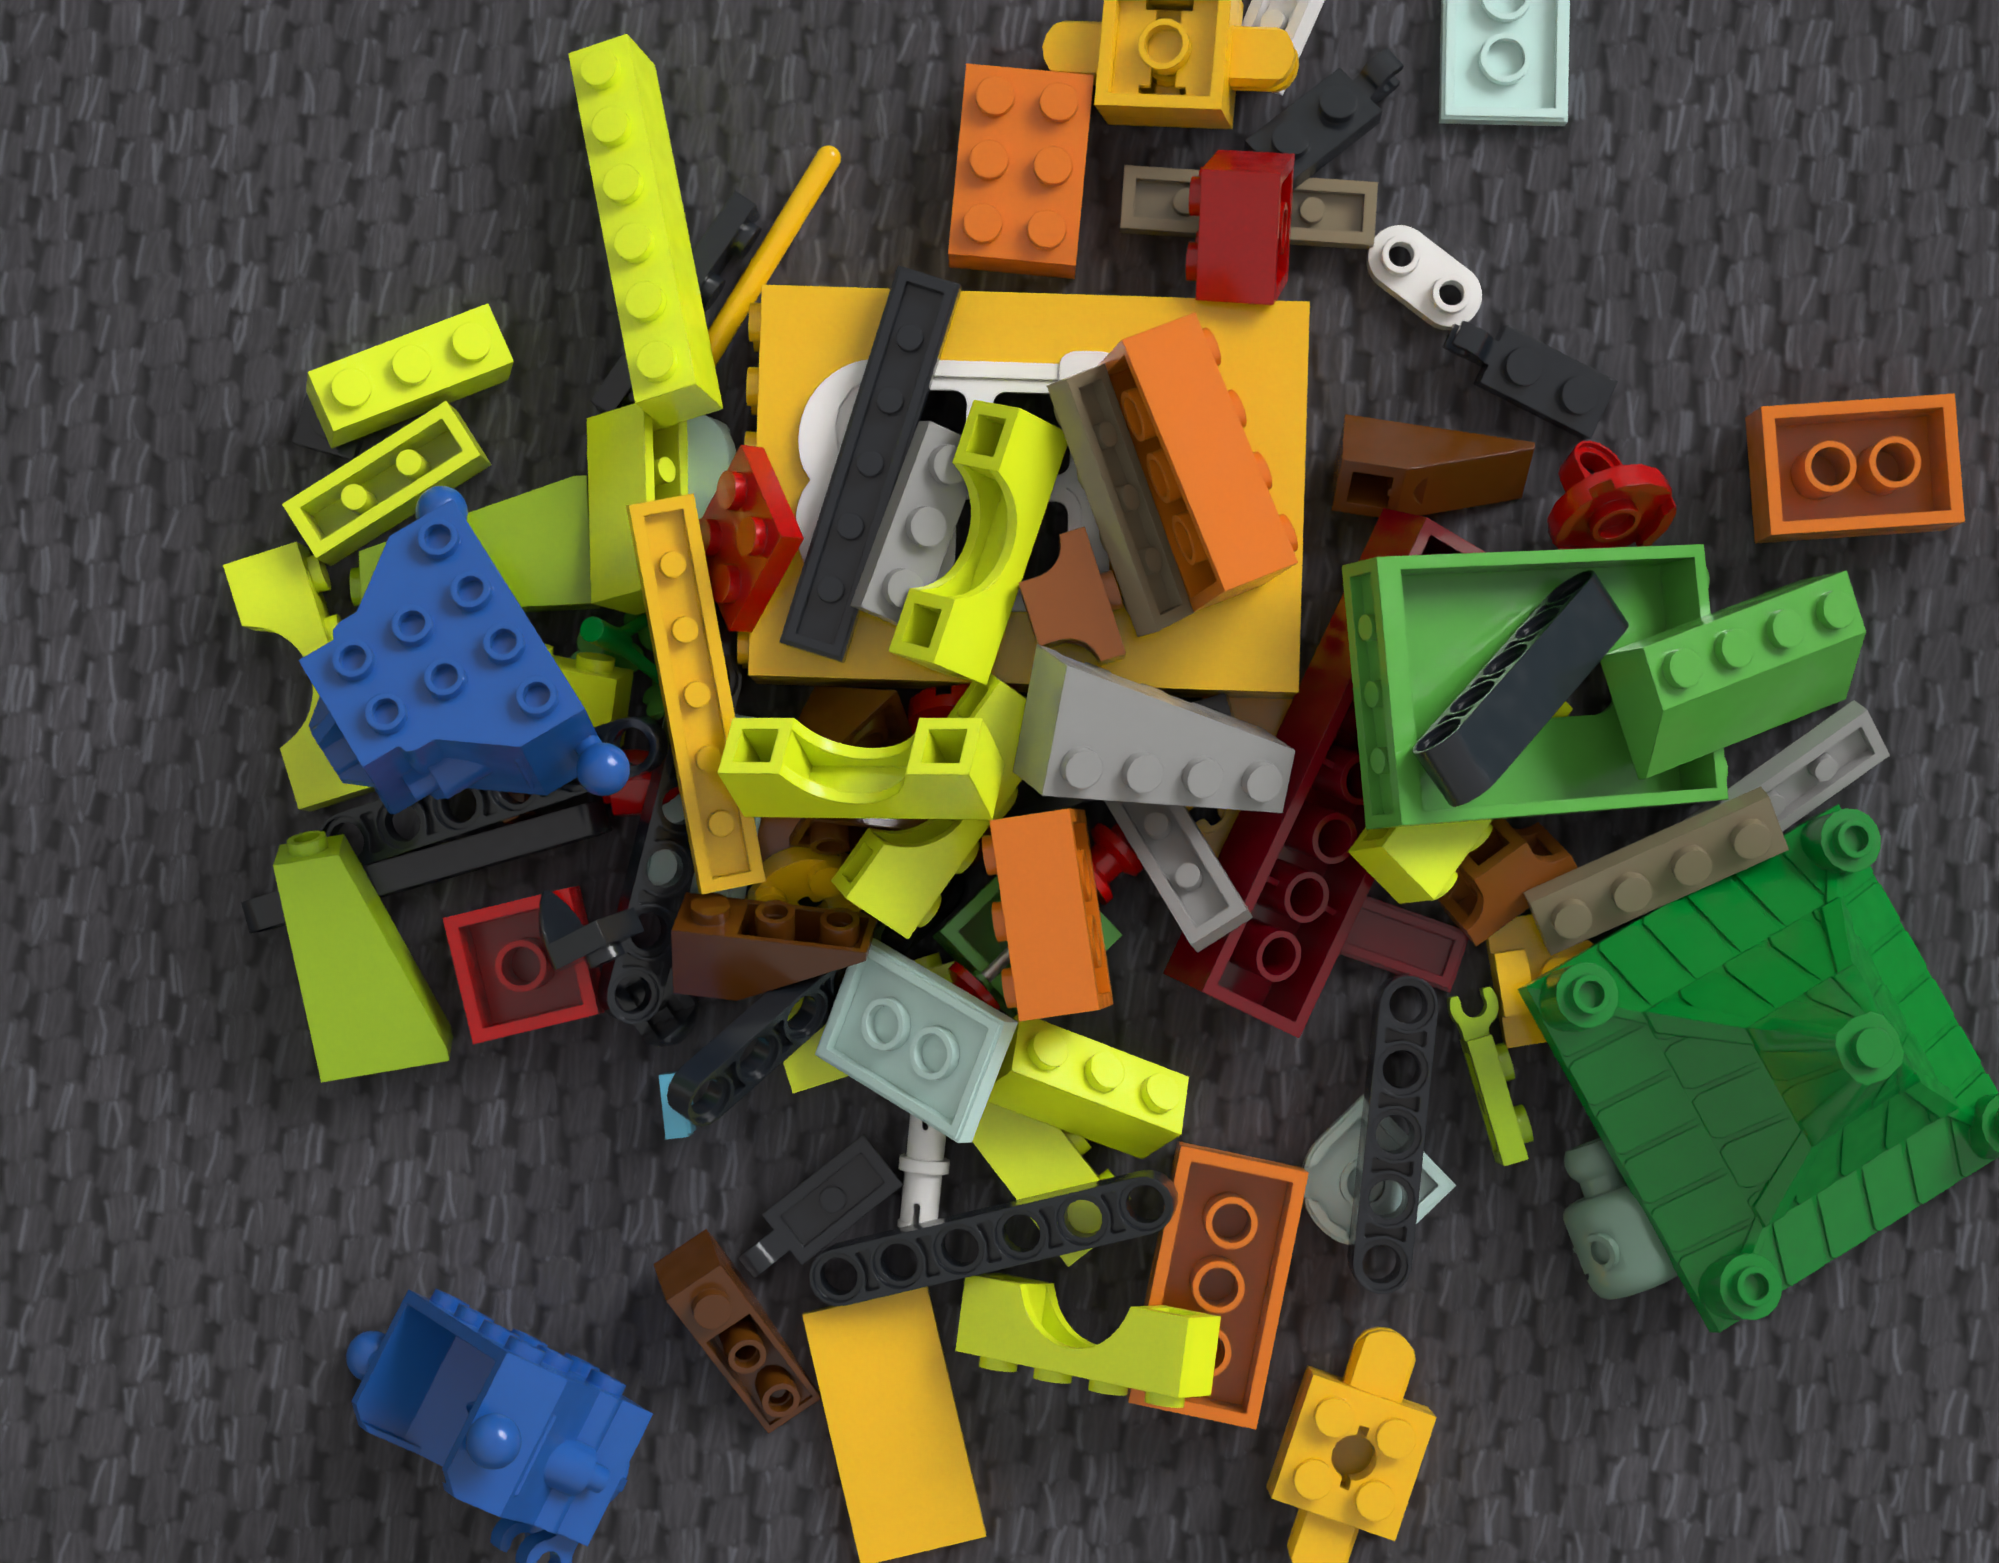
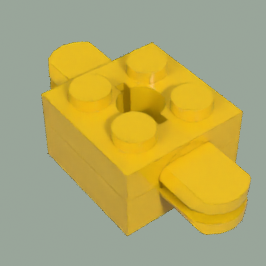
(1172, 60)
(1351, 1450)

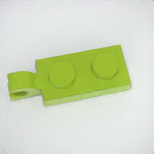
(1489, 1071)

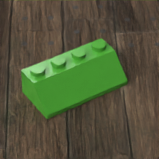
(1735, 672)

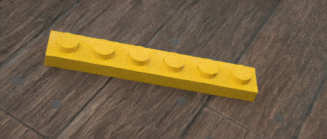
(693, 688)

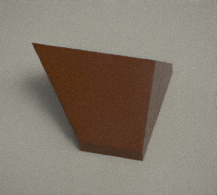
(856, 716)

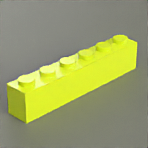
(645, 232)

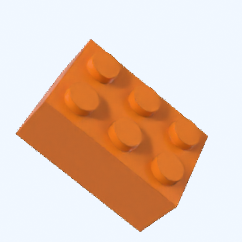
(1020, 171)
(1854, 468)
(1048, 914)

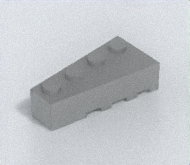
(1135, 743)

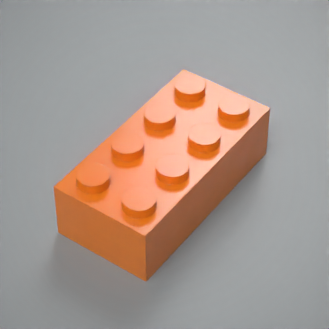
(1200, 462)
(1229, 1259)

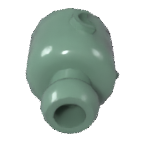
(1611, 1229)

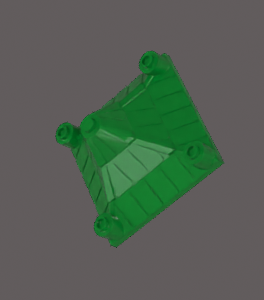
(1771, 1067)

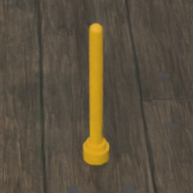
(772, 249)

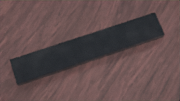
(870, 460)

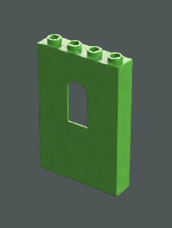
(1433, 624)

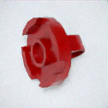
(1610, 506)

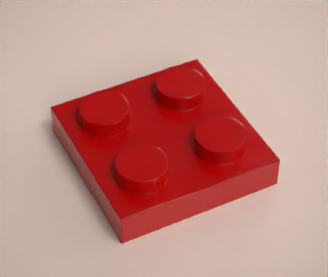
(748, 538)

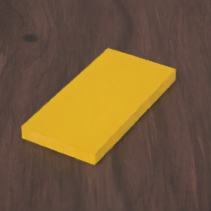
(894, 1425)

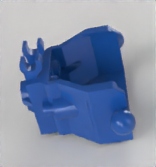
(449, 680)
(504, 1418)

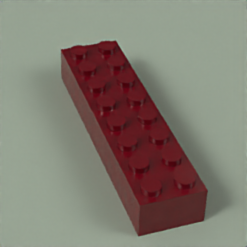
(1297, 862)

